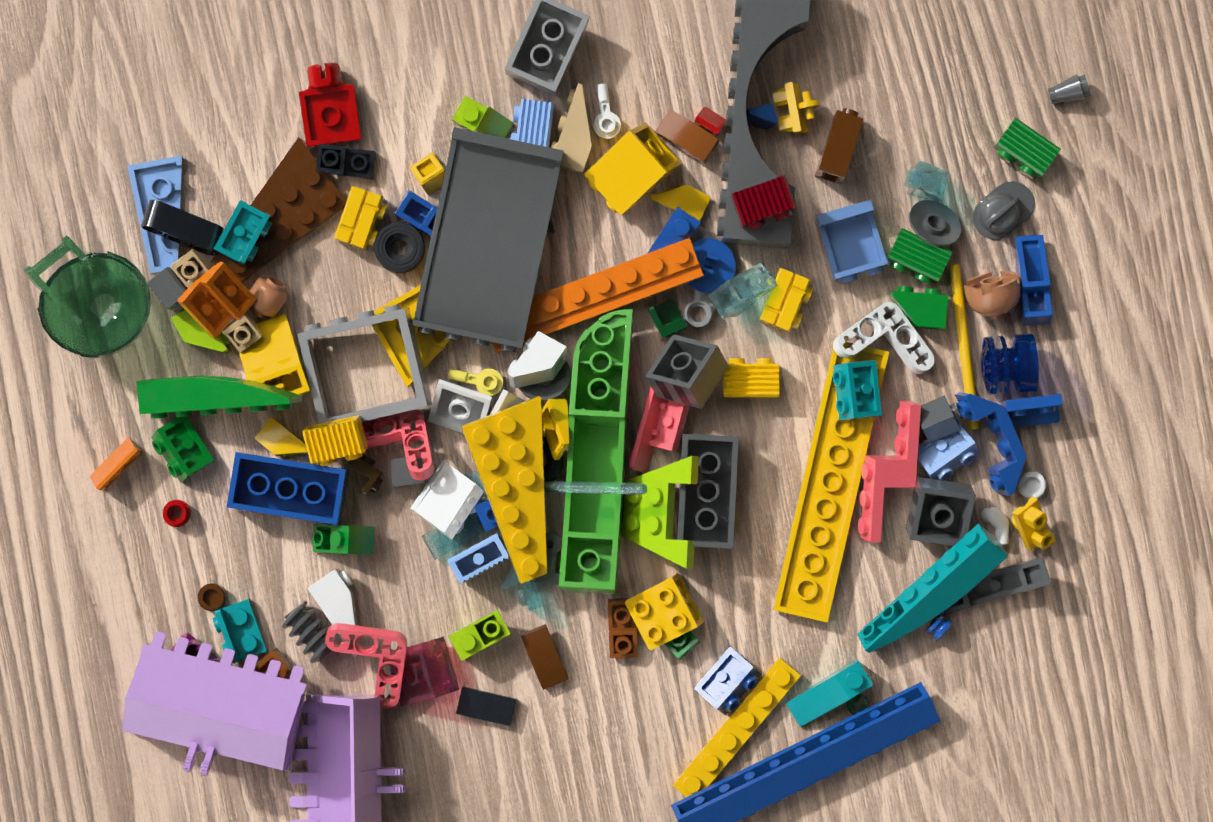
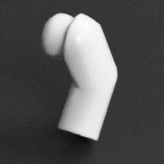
(998, 521)

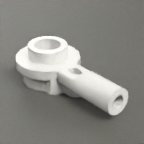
(606, 123)

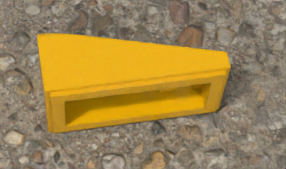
(556, 426)

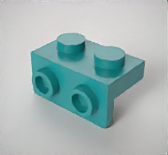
(242, 233)

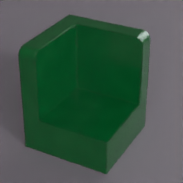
(667, 318)

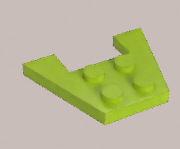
(651, 515)

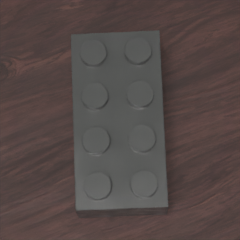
(708, 507)

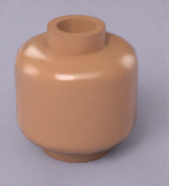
(270, 296)

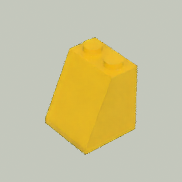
(632, 168)

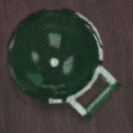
(91, 302)

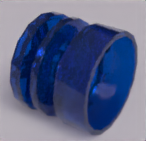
(1006, 364)

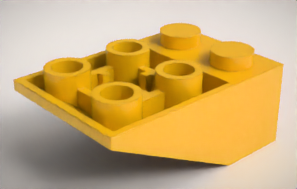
(276, 358)

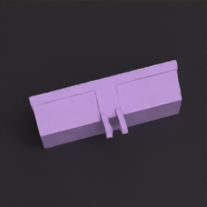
(215, 705)
(342, 760)

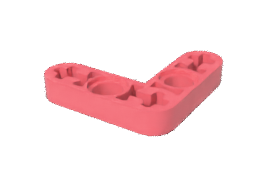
(402, 431)
(385, 654)

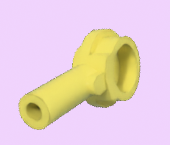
(487, 381)

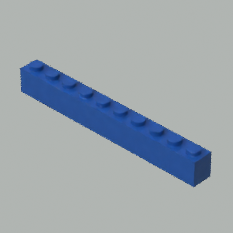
(811, 759)

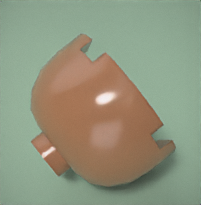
(993, 295)

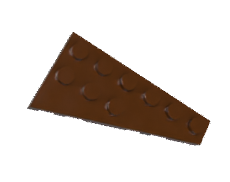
(297, 204)

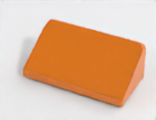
(115, 465)

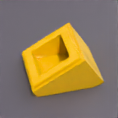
(429, 173)

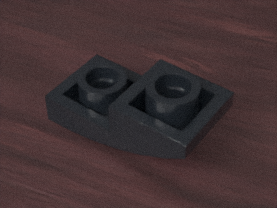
(345, 161)

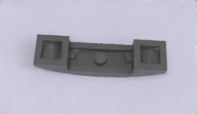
(1005, 582)

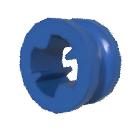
(938, 626)

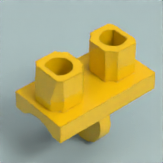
(792, 97)
(1033, 525)

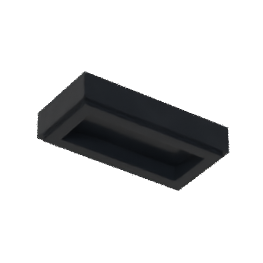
(486, 706)

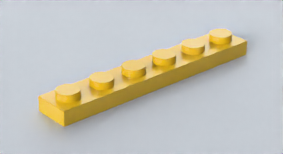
(737, 728)

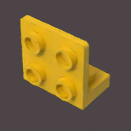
(664, 611)

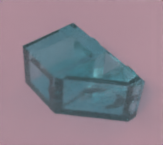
(926, 181)
(742, 291)

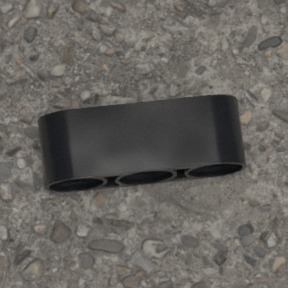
(181, 227)

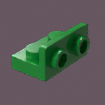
(181, 448)

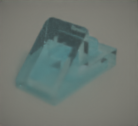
(526, 594)

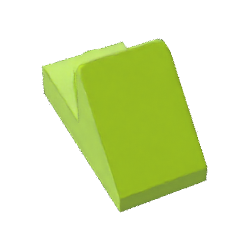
(481, 119)

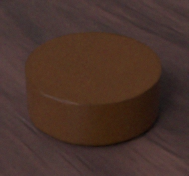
(212, 597)

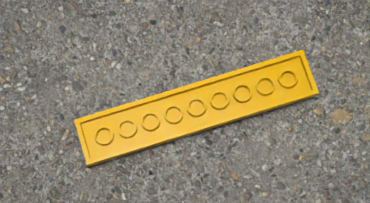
(825, 501)

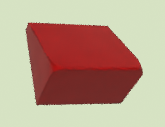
(710, 121)

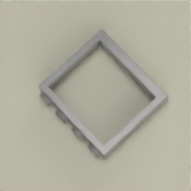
(364, 319)

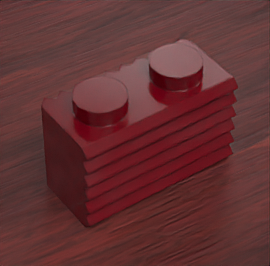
(763, 202)

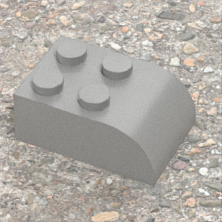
(547, 45)

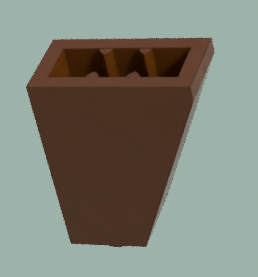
(839, 146)

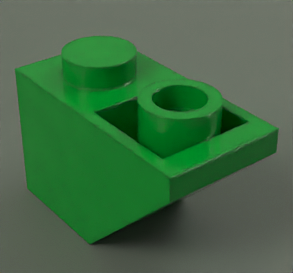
(922, 309)
(343, 539)

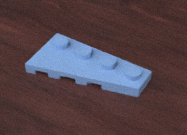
(160, 182)

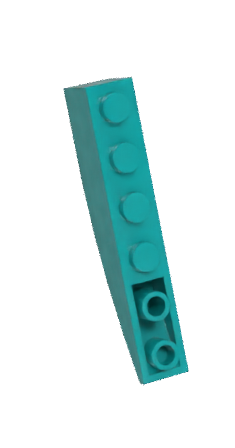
(936, 588)

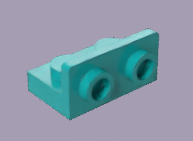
(857, 390)
(240, 630)

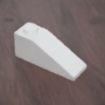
(336, 598)

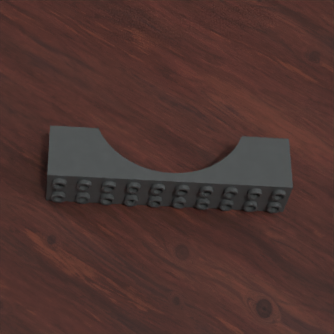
(759, 30)

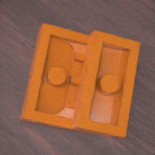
(216, 299)

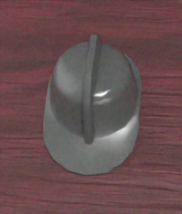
(1003, 210)

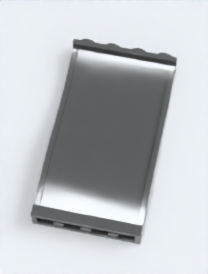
(487, 239)

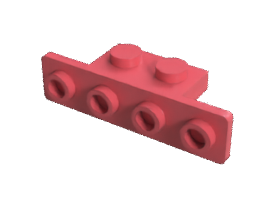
(660, 428)

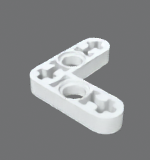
(883, 326)

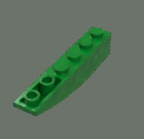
(209, 394)

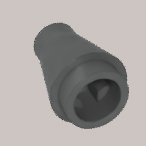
(1070, 90)

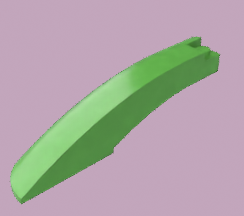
(597, 454)

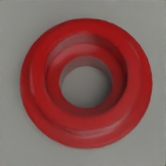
(168, 510)

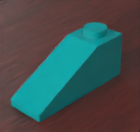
(829, 692)

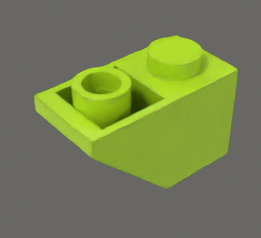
(195, 335)
(479, 635)

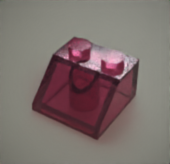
(426, 672)

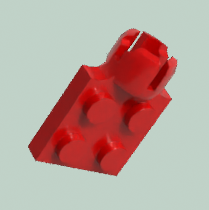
(329, 107)

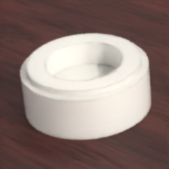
(1031, 485)

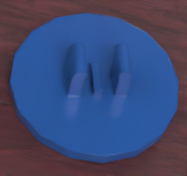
(716, 264)

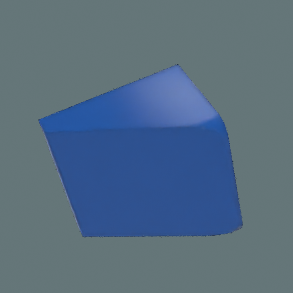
(762, 117)

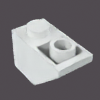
(539, 362)

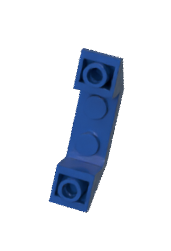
(1007, 472)

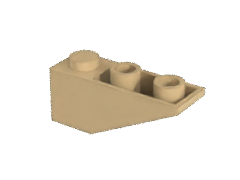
(575, 134)

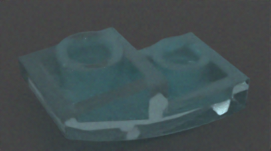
(440, 544)

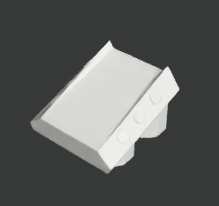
(447, 500)

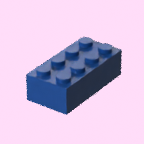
(287, 488)

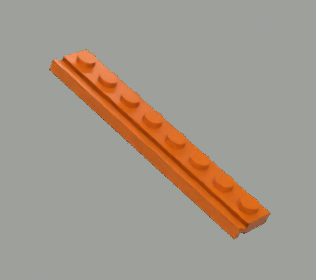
(612, 289)

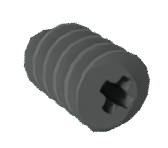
(308, 632)

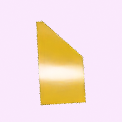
(685, 197)
(280, 440)

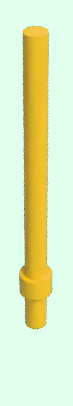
(963, 336)

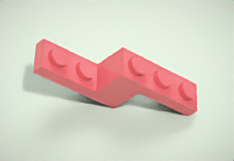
(889, 471)

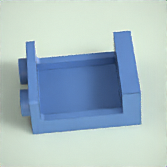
(852, 241)

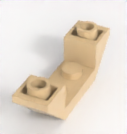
(240, 332)

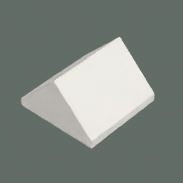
(457, 406)

